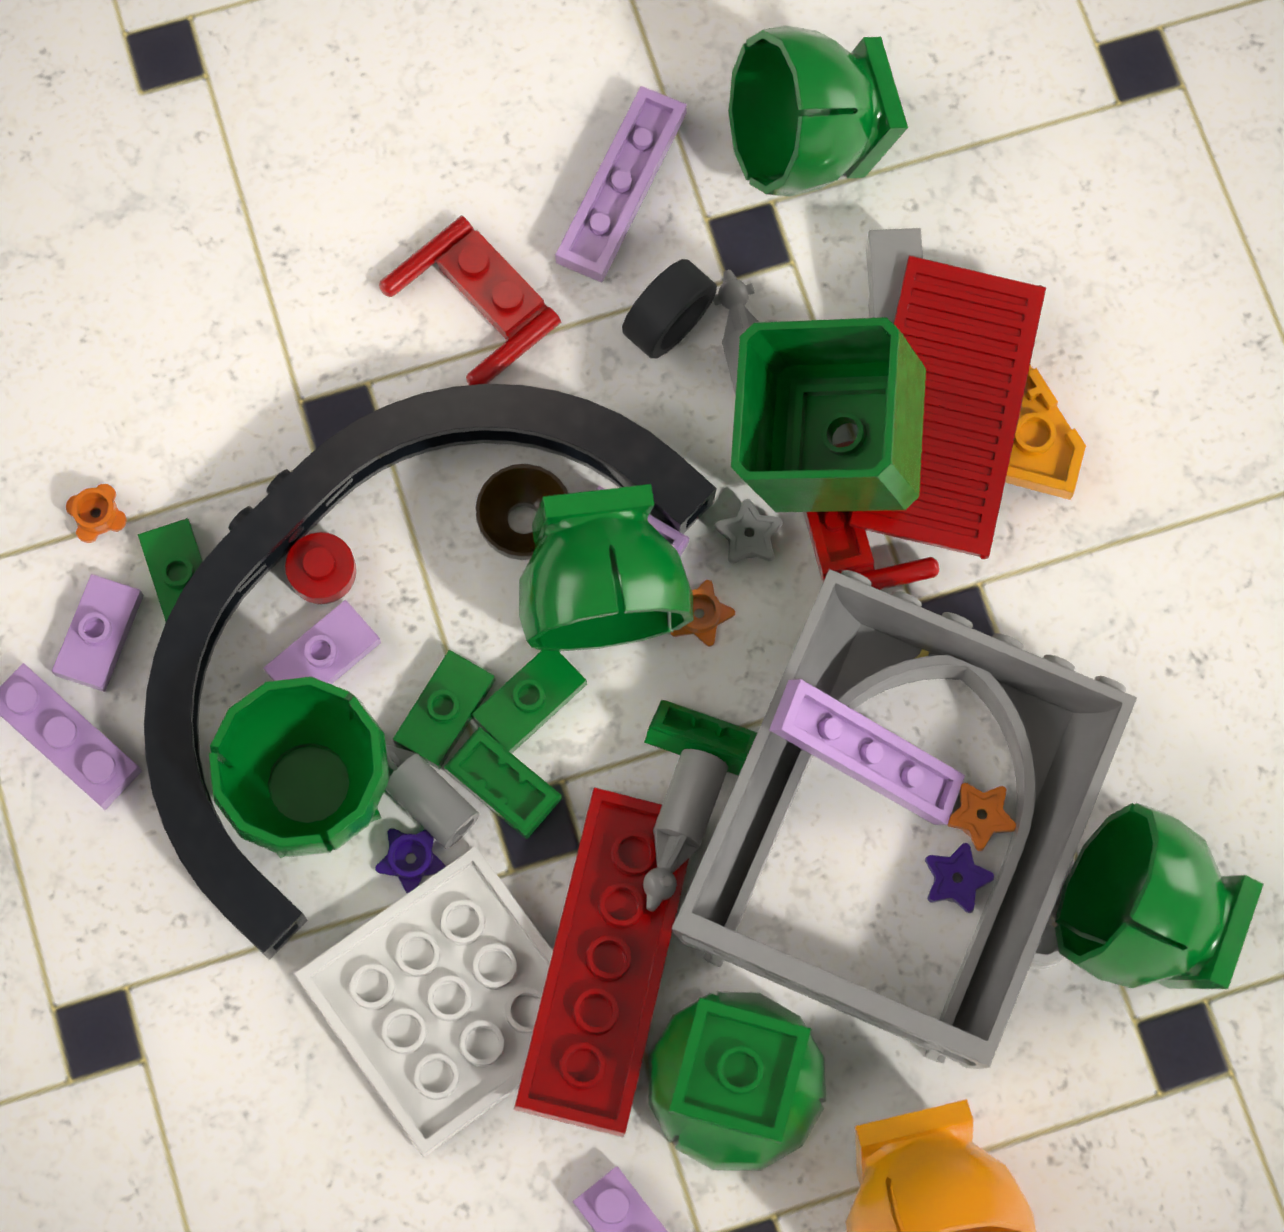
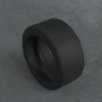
(669, 308)

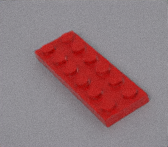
(601, 973)

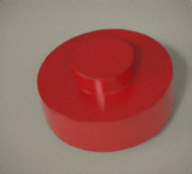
(320, 568)

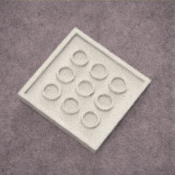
(437, 998)

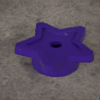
(395, 861)
(946, 889)

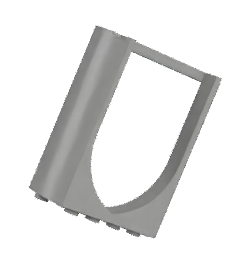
(1061, 747)

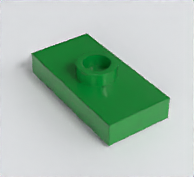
(171, 560)
(529, 699)
(444, 709)
(683, 728)
(502, 783)

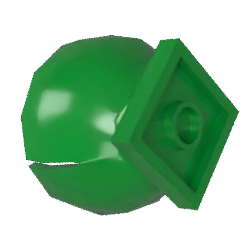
(811, 109)
(601, 573)
(299, 767)
(1153, 905)
(736, 1081)

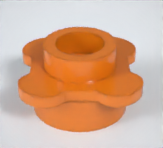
(84, 503)

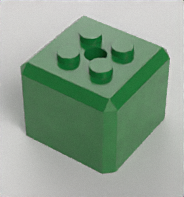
(805, 383)

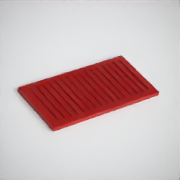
(977, 353)

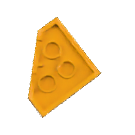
(1045, 448)

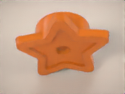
(714, 615)
(981, 829)

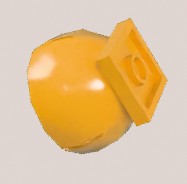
(931, 1177)

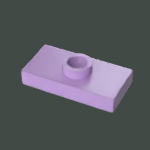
(97, 633)
(326, 648)

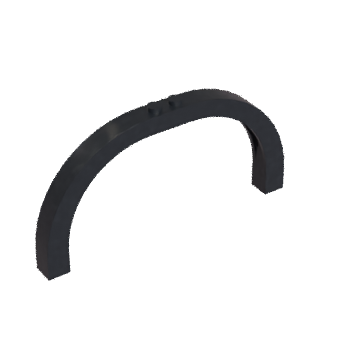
(293, 506)

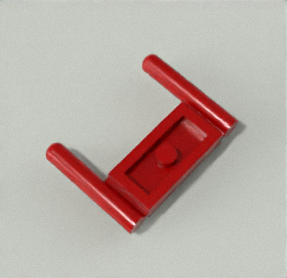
(489, 285)
(848, 548)

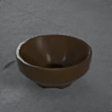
(501, 494)

